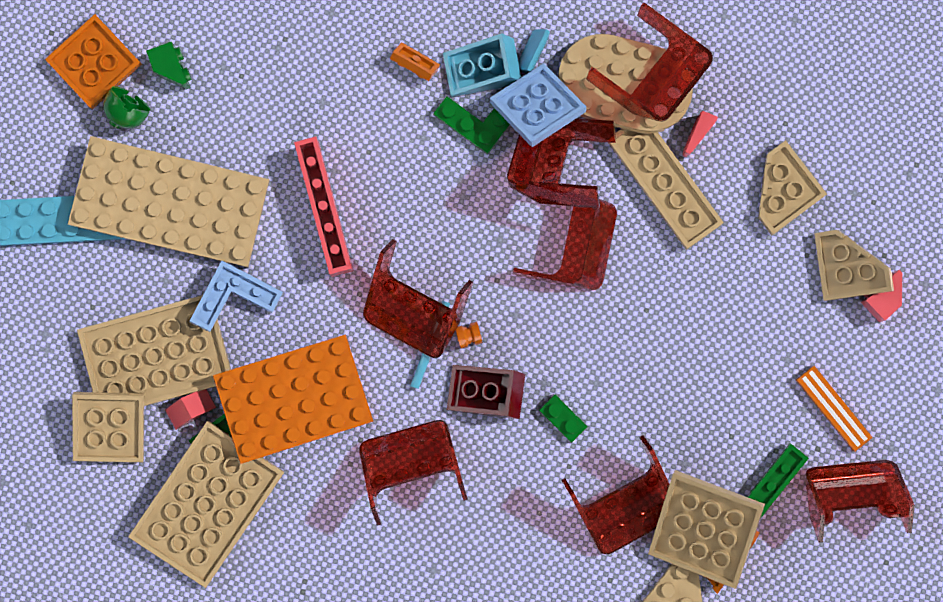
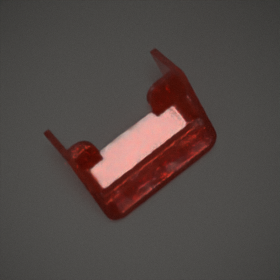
(857, 487)

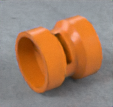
(468, 335)

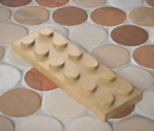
(667, 185)

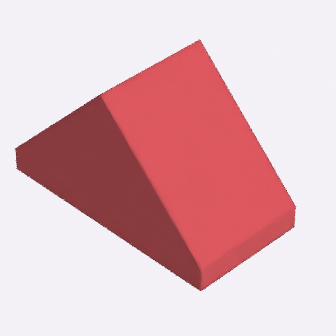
(190, 408)

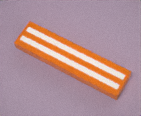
(834, 408)

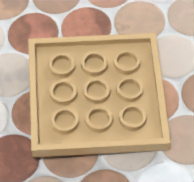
(706, 529)

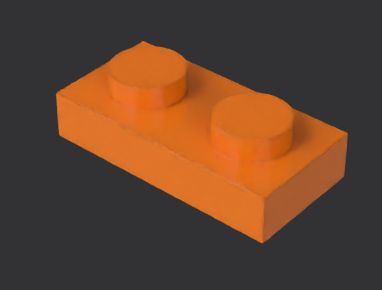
(414, 61)

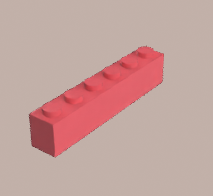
(323, 206)

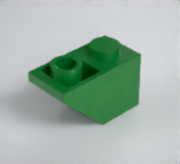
(167, 64)

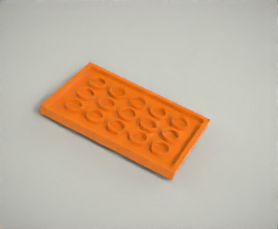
(292, 399)

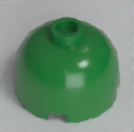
(123, 109)

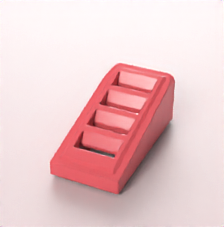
(701, 127)

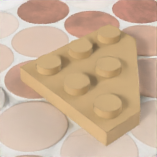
(786, 188)
(848, 268)
(676, 586)

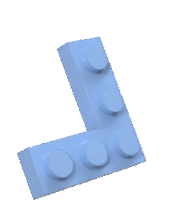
(232, 280)

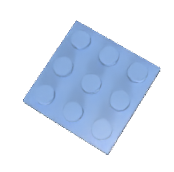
(538, 105)

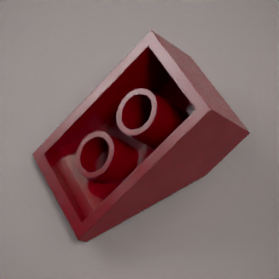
(486, 391)

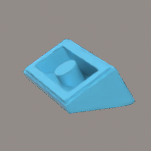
(533, 50)

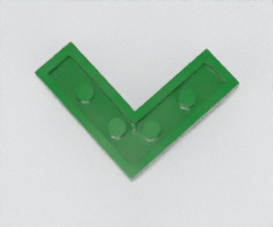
(481, 134)

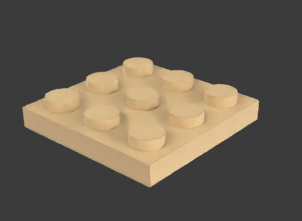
(108, 427)

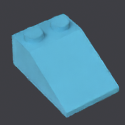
(482, 65)

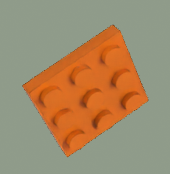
(93, 61)

